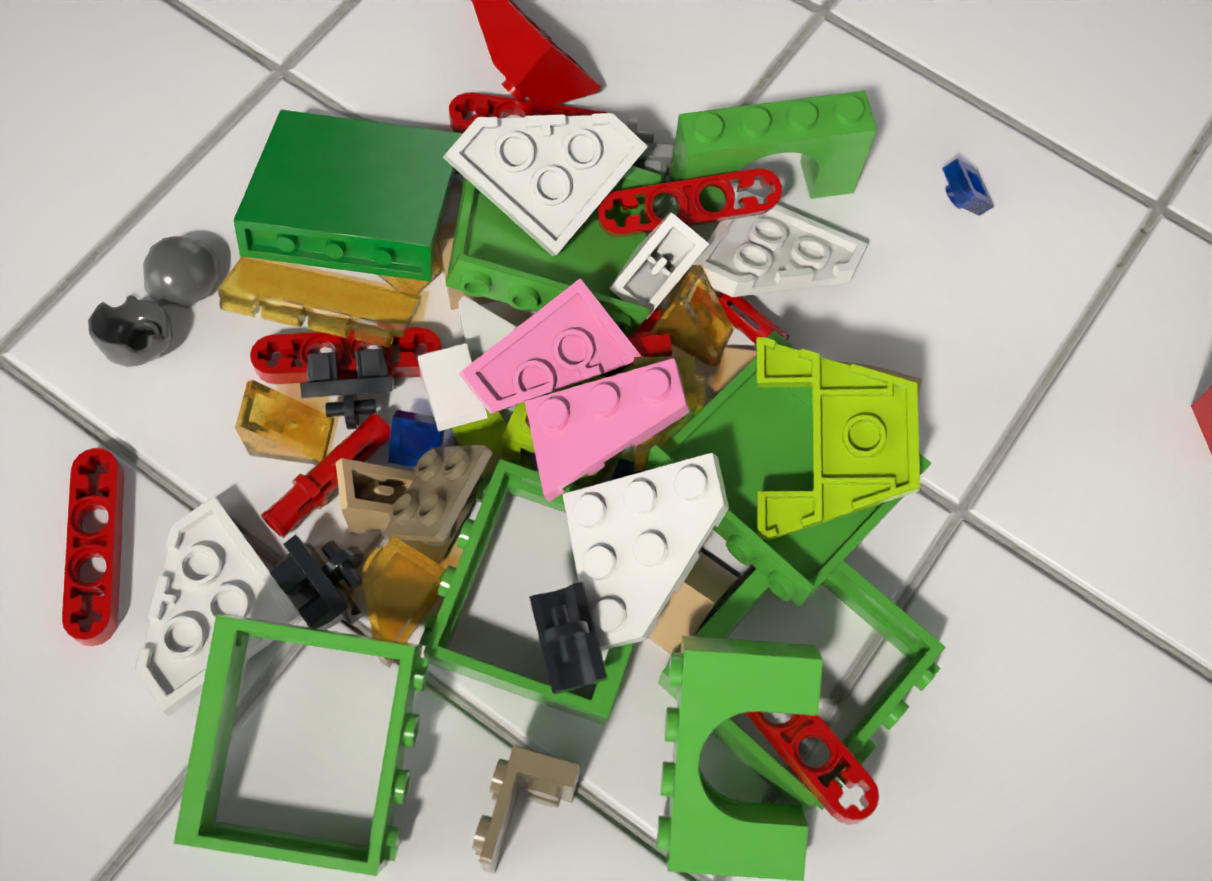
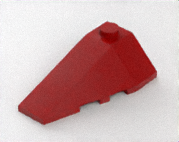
(529, 57)

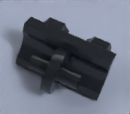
(325, 381)
(306, 565)
(568, 638)

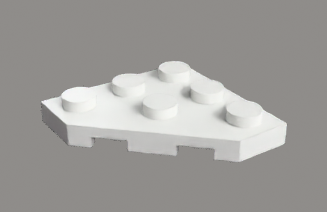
(546, 168)
(777, 253)
(641, 540)
(204, 575)

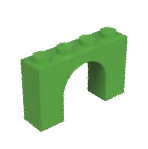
(827, 131)
(703, 826)

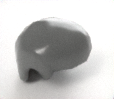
(180, 271)
(131, 332)

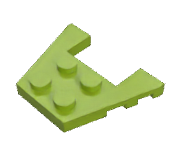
(860, 439)

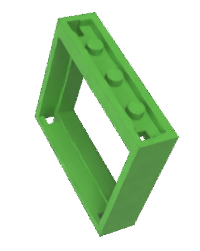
(457, 586)
(882, 616)
(212, 738)

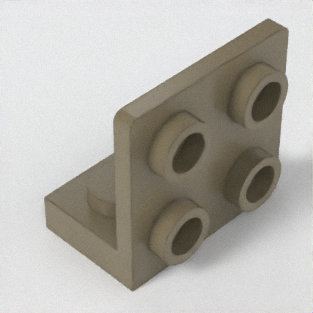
(438, 498)
(545, 780)

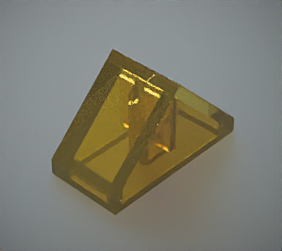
(695, 318)
(281, 426)

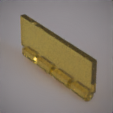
(328, 301)

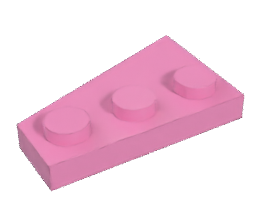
(550, 351)
(596, 420)

